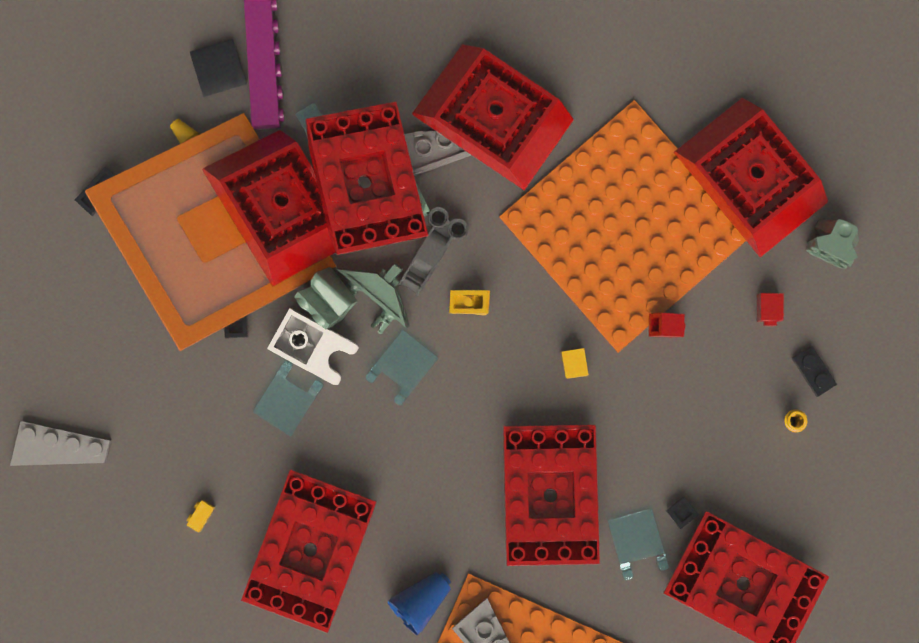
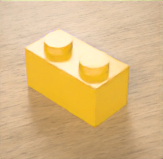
(200, 516)

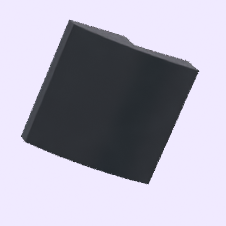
(218, 67)

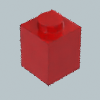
(770, 308)
(666, 325)

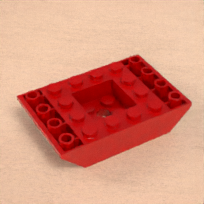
(510, 142)
(372, 146)
(761, 207)
(279, 236)
(557, 460)
(300, 584)
(778, 592)

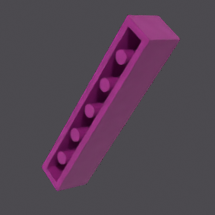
(262, 64)

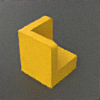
(574, 363)

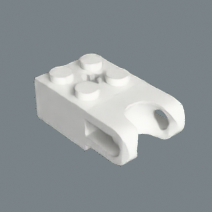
(316, 350)

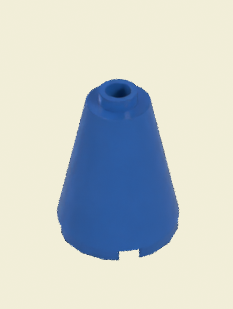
(420, 601)

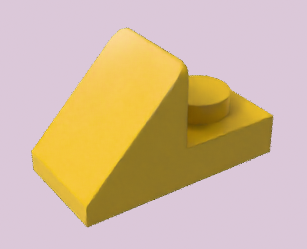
(469, 302)

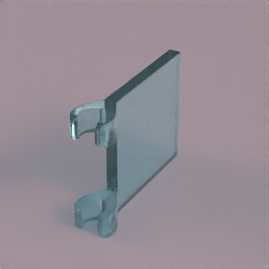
(405, 364)
(284, 402)
(637, 539)

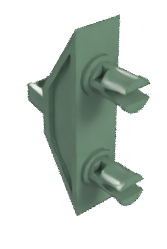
(382, 289)

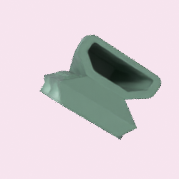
(835, 242)
(326, 298)

